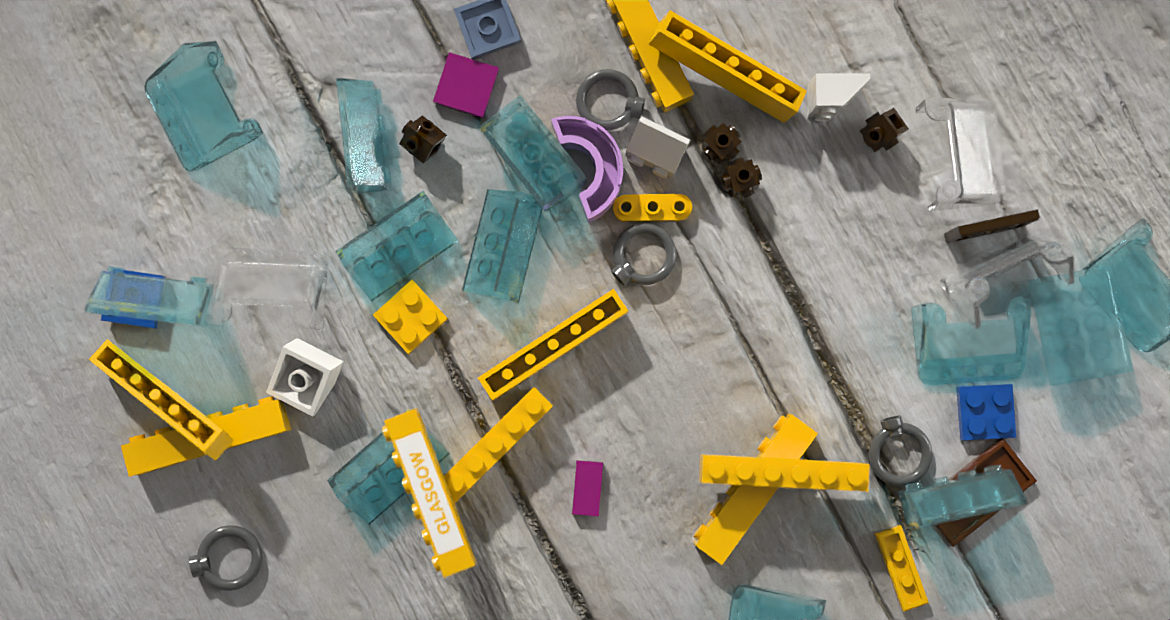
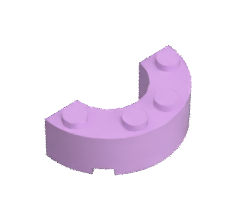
(600, 146)

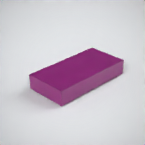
(587, 488)

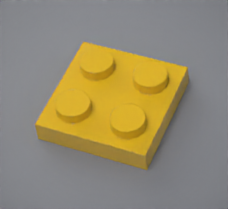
(410, 317)

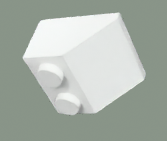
(831, 93)
(656, 148)
(304, 376)

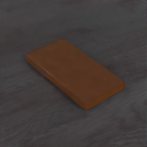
(997, 454)

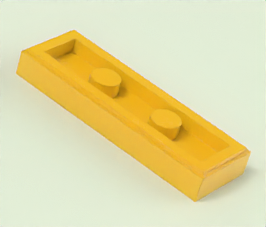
(901, 568)

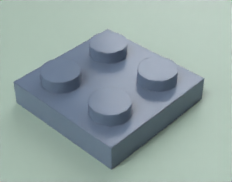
(487, 26)

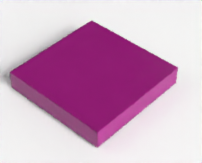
(466, 85)

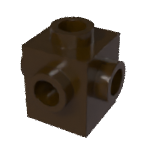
(883, 130)
(422, 138)
(716, 151)
(741, 187)

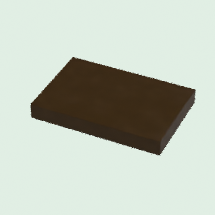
(992, 226)

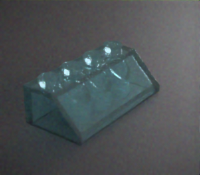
(363, 135)
(533, 154)
(503, 245)
(396, 246)
(371, 479)
(960, 497)

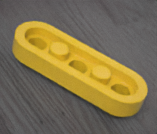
(640, 212)

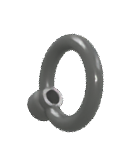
(634, 104)
(625, 273)
(892, 427)
(201, 565)

